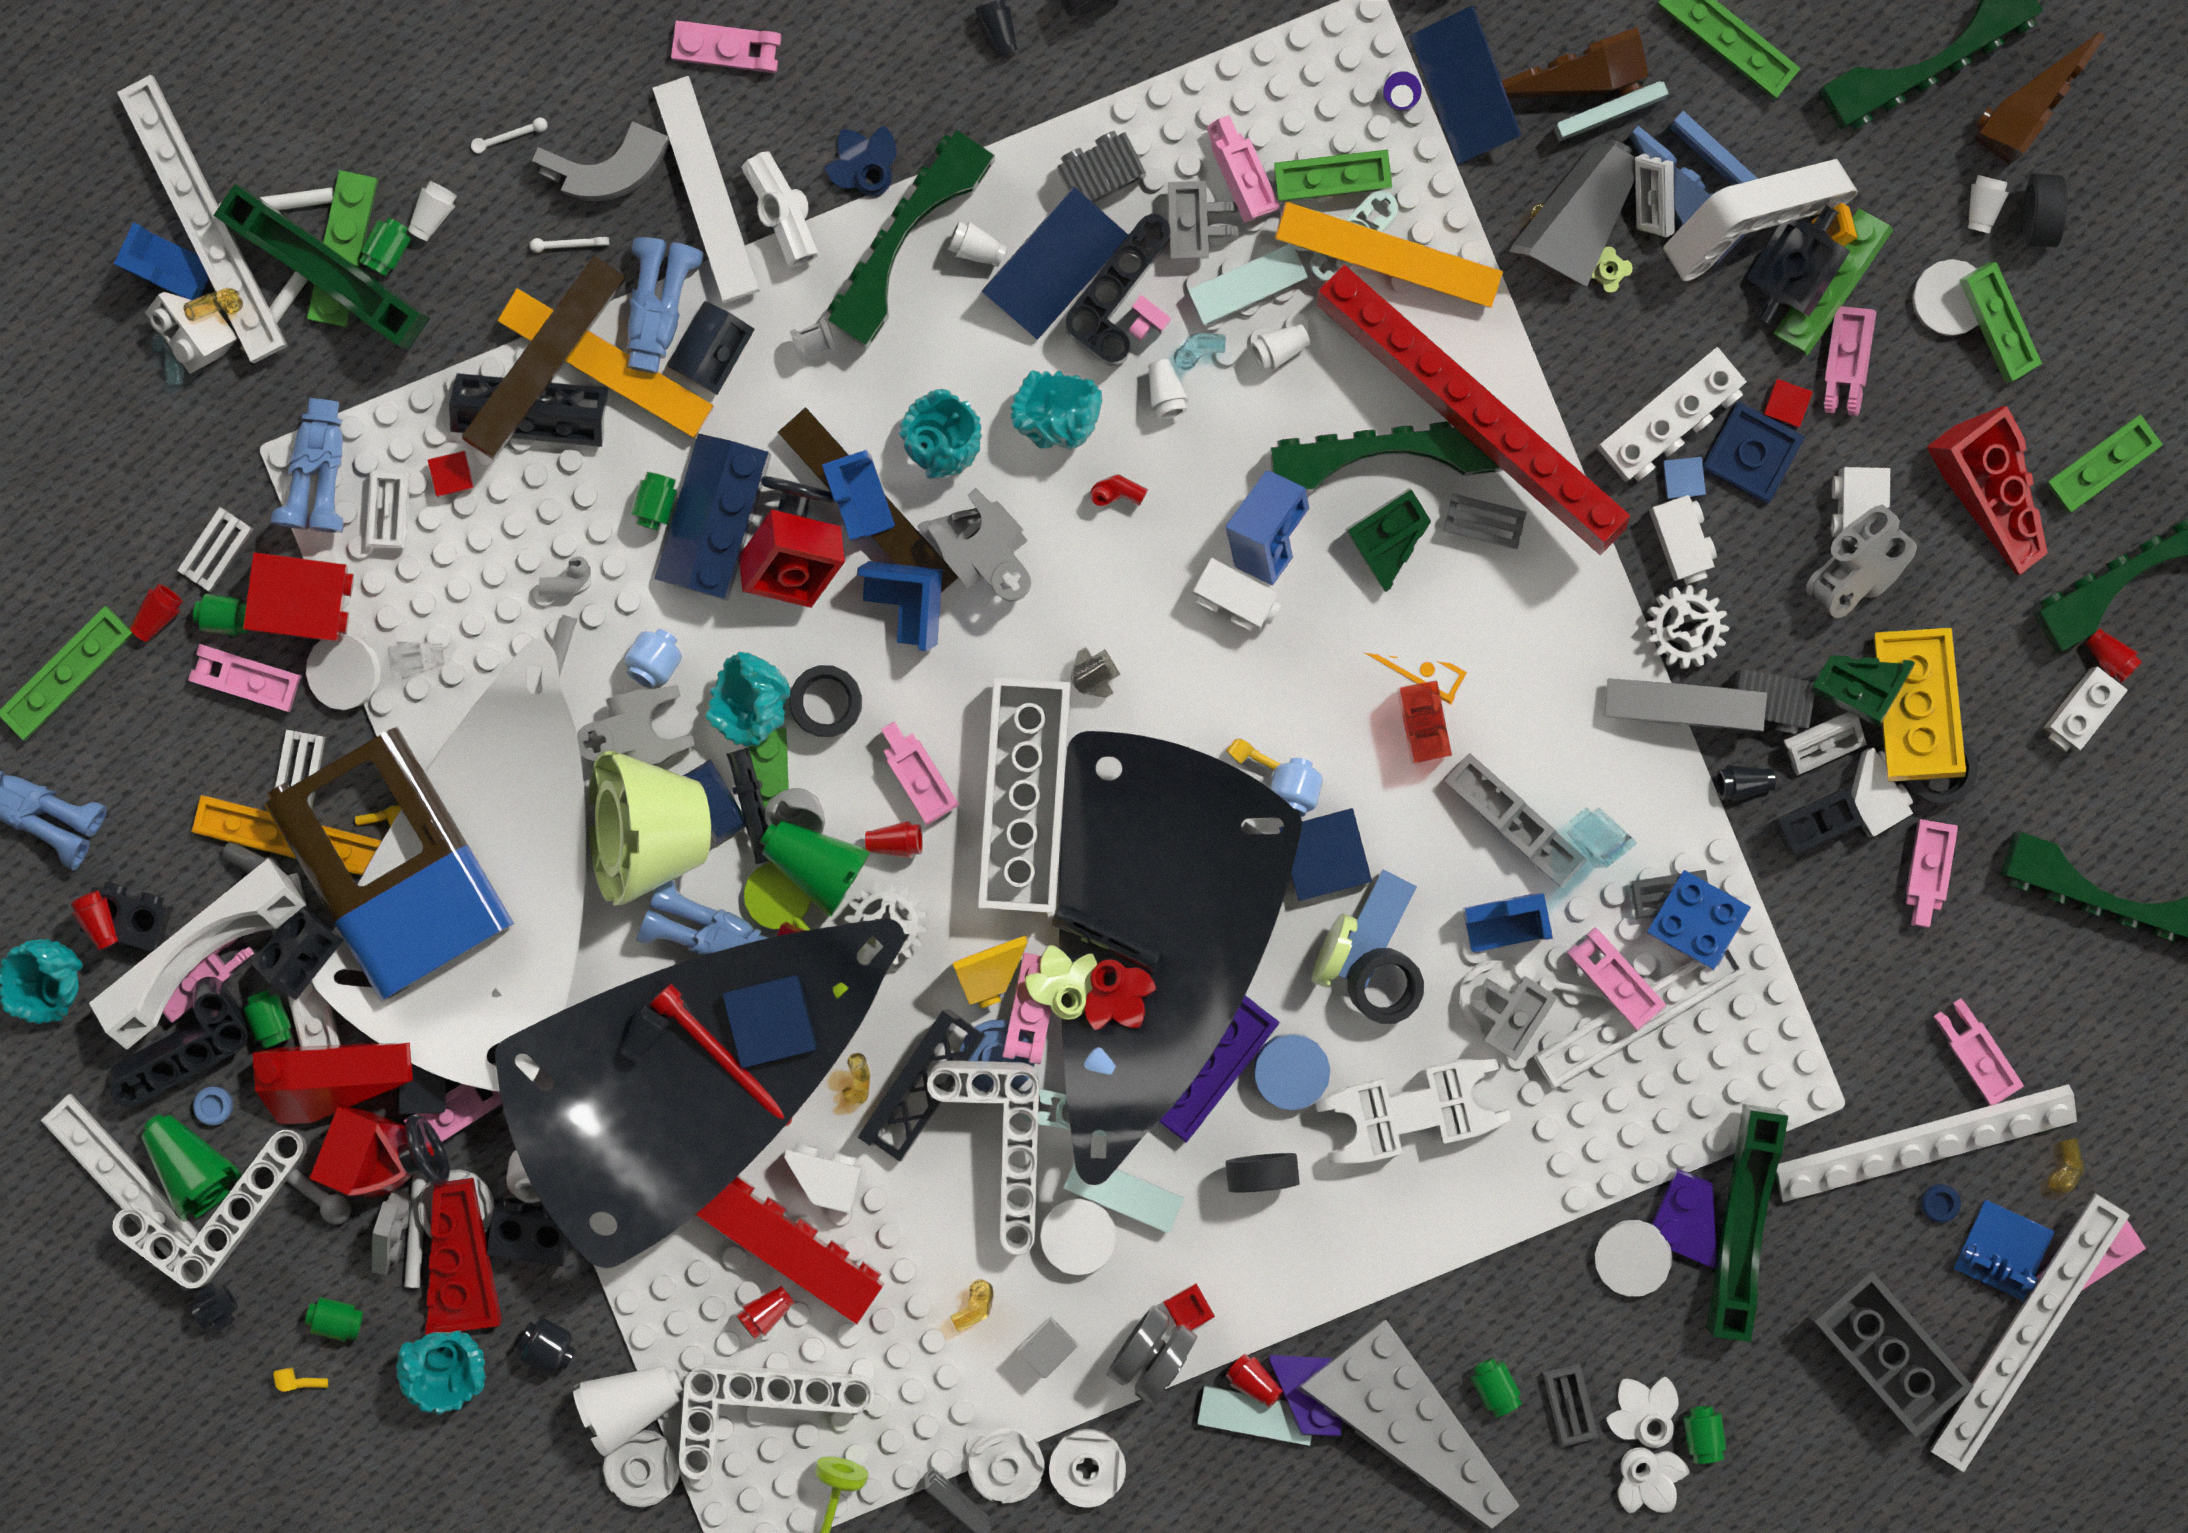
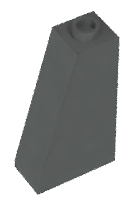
(1579, 215)

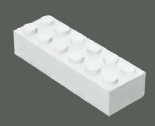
(1024, 795)

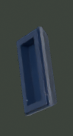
(724, 811)

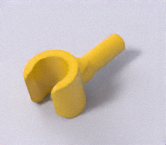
(1242, 749)
(390, 814)
(286, 1381)

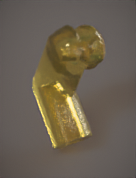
(222, 299)
(861, 1077)
(2071, 1170)
(978, 1306)

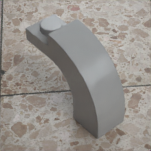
(613, 178)

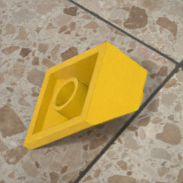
(990, 971)

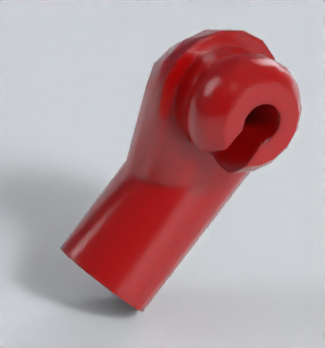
(1117, 487)

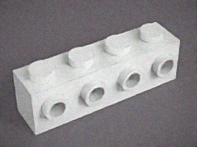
(1671, 415)

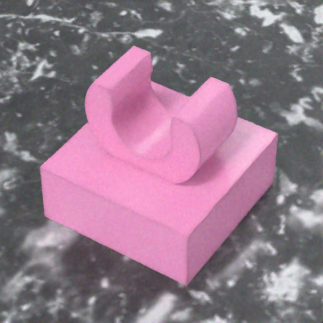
(1149, 317)

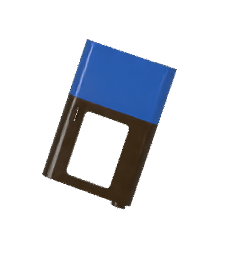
(416, 911)

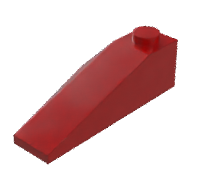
(1990, 477)
(314, 1080)

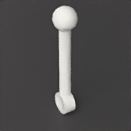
(479, 145)
(537, 245)
(1549, 984)

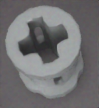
(813, 339)

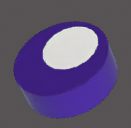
(1402, 91)

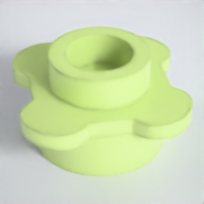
(1620, 269)

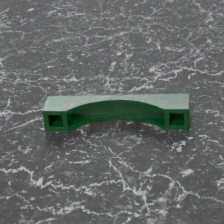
(1865, 90)
(954, 173)
(322, 266)
(1315, 462)
(2079, 612)
(2044, 866)
(1738, 1260)

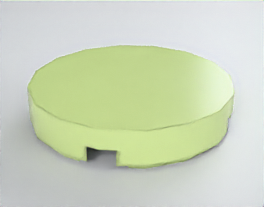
(1334, 950)

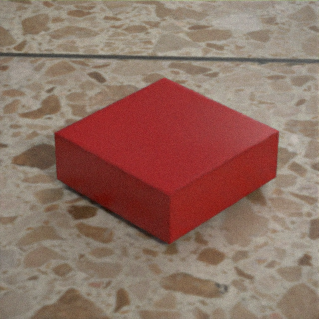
(1787, 403)
(451, 473)
(1189, 1307)

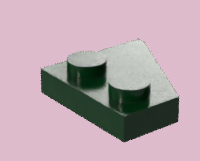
(1389, 535)
(1862, 685)

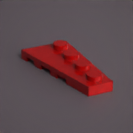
(461, 1273)

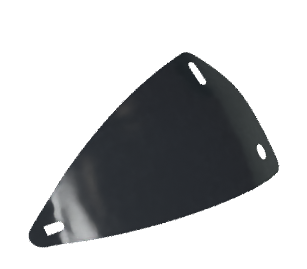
(1174, 869)
(674, 1128)

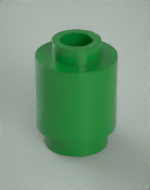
(385, 246)
(654, 500)
(220, 615)
(267, 1019)
(334, 1320)
(1496, 1387)
(1705, 1434)

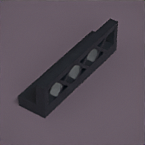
(555, 422)
(908, 1079)

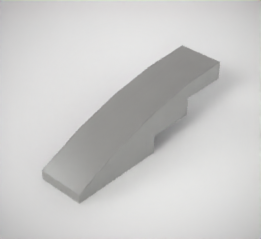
(1685, 704)
(1515, 820)

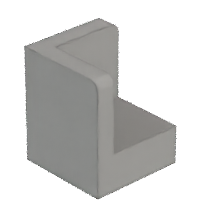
(1047, 1347)

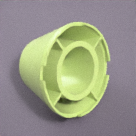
(645, 827)

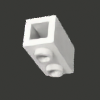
(1683, 539)
(1237, 594)
(2084, 710)

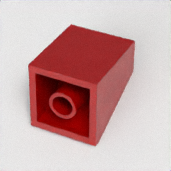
(297, 597)

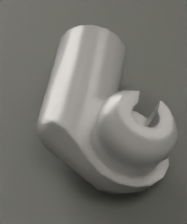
(569, 582)

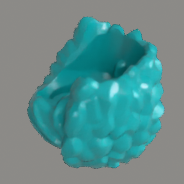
(1056, 409)
(941, 434)
(748, 699)
(39, 981)
(440, 1371)

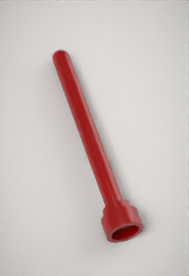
(670, 1005)

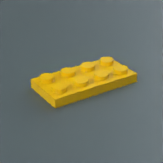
(1924, 721)

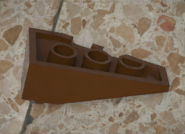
(1604, 69)
(2021, 117)

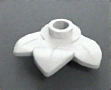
(1643, 1406)
(1652, 1485)

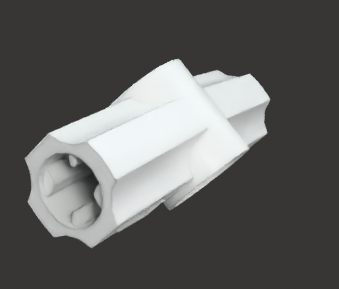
(781, 208)

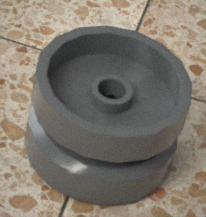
(1155, 1357)

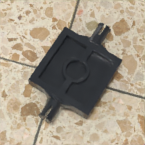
(1798, 265)

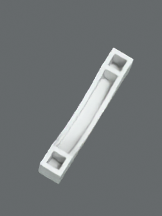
(138, 998)

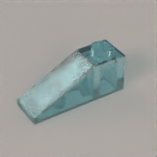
(1599, 837)

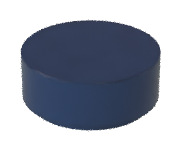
(1940, 1203)

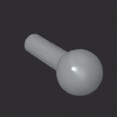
(333, 1208)

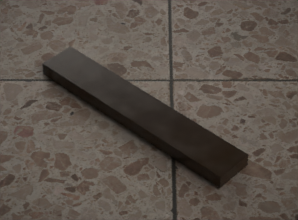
(543, 358)
(902, 541)

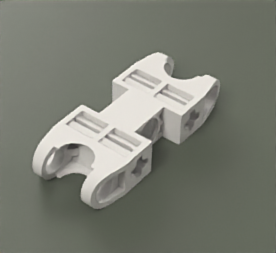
(1413, 1110)

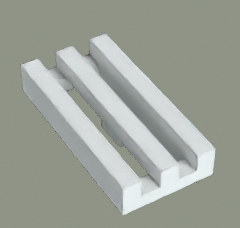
(1659, 197)
(390, 476)
(203, 540)
(1823, 738)
(287, 749)

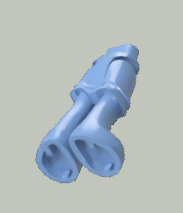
(650, 320)
(315, 451)
(24, 801)
(719, 931)

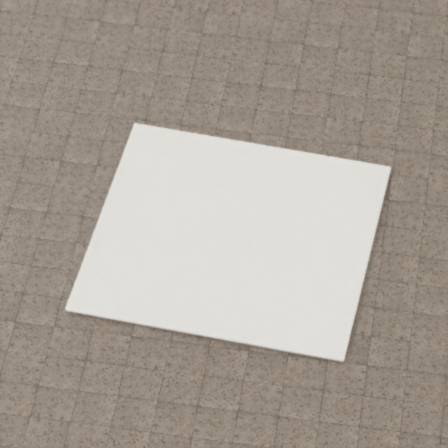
(1525, 624)

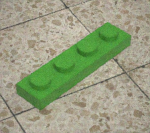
(1734, 42)
(345, 235)
(1804, 331)
(65, 673)

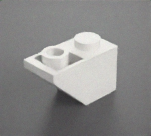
(194, 341)
(1858, 492)
(1877, 800)
(825, 1179)

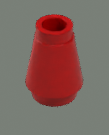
(155, 612)
(2113, 656)
(895, 840)
(95, 919)
(764, 1312)
(1254, 1381)

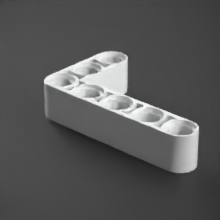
(1752, 208)
(1013, 1138)
(222, 1218)
(760, 1397)

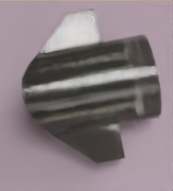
(1092, 674)

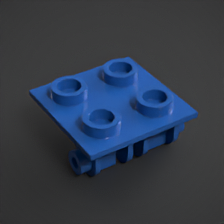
(1698, 920)
(2004, 1250)

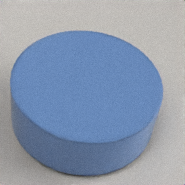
(213, 1105)

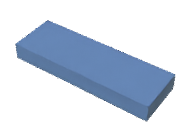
(1710, 150)
(1379, 917)

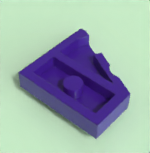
(1688, 1217)
(1307, 1412)

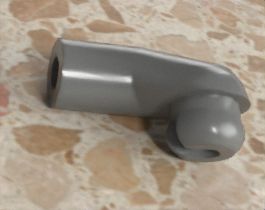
(243, 857)

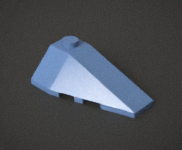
(1688, 187)

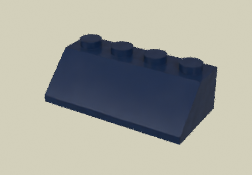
(713, 516)

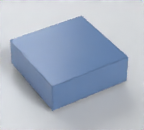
(1684, 477)

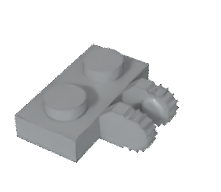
(1189, 220)
(1519, 1016)
(387, 1231)

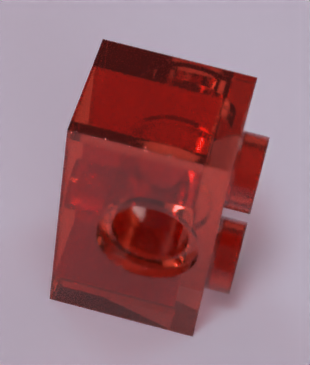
(1424, 722)

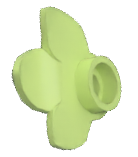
(1061, 977)

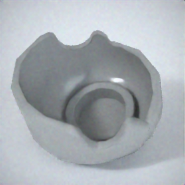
(796, 807)

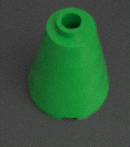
(814, 862)
(187, 1166)

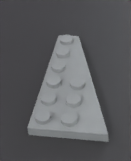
(1401, 1413)

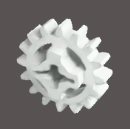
(1691, 641)
(890, 898)

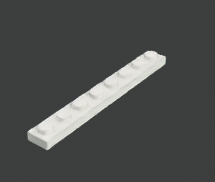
(196, 209)
(1926, 1143)
(2029, 1332)

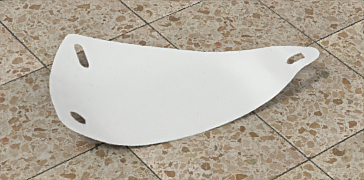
(520, 804)

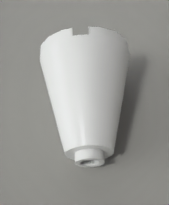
(626, 1404)

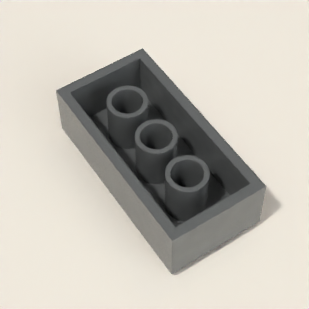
(1890, 1352)

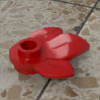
(1120, 1000)

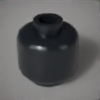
(545, 1346)

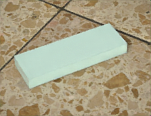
(1610, 111)
(1247, 284)
(1130, 1197)
(1243, 1414)

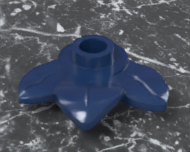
(862, 156)

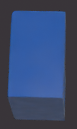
(162, 263)
(859, 495)
(1263, 525)
(915, 591)
(1507, 922)

